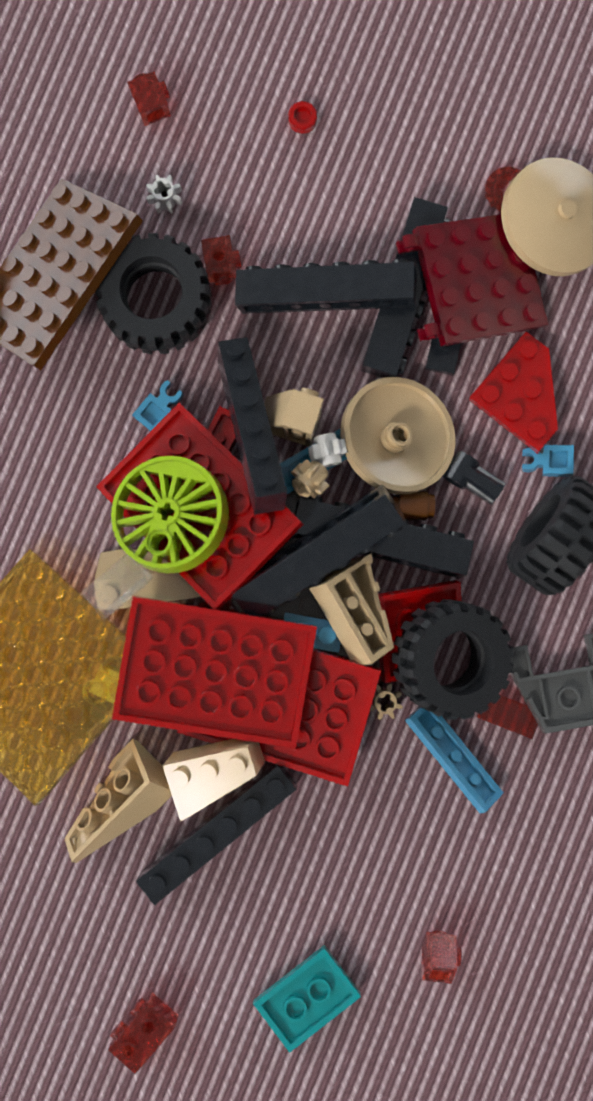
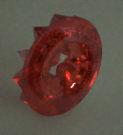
(498, 181)

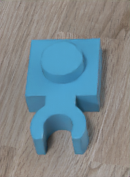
(155, 409)
(555, 460)

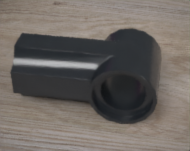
(467, 474)

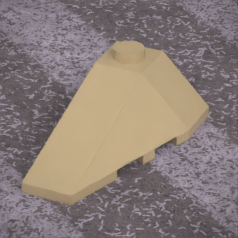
(162, 586)
(127, 797)

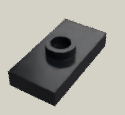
(442, 358)

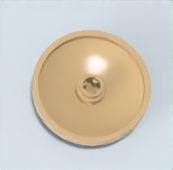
(551, 216)
(398, 435)

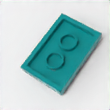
(306, 998)

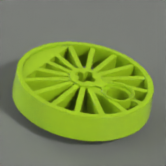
(172, 499)

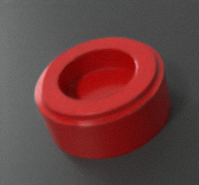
(302, 117)

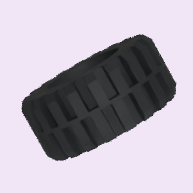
(155, 256)
(556, 538)
(487, 665)

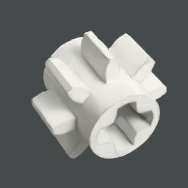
(159, 186)
(327, 449)

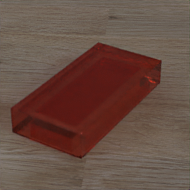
(511, 716)

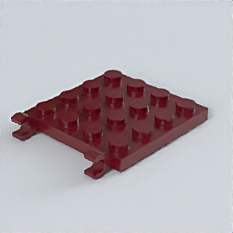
(474, 281)

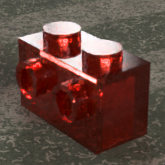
(143, 1032)

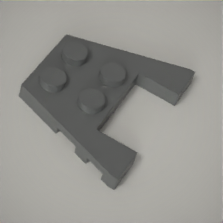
(556, 698)

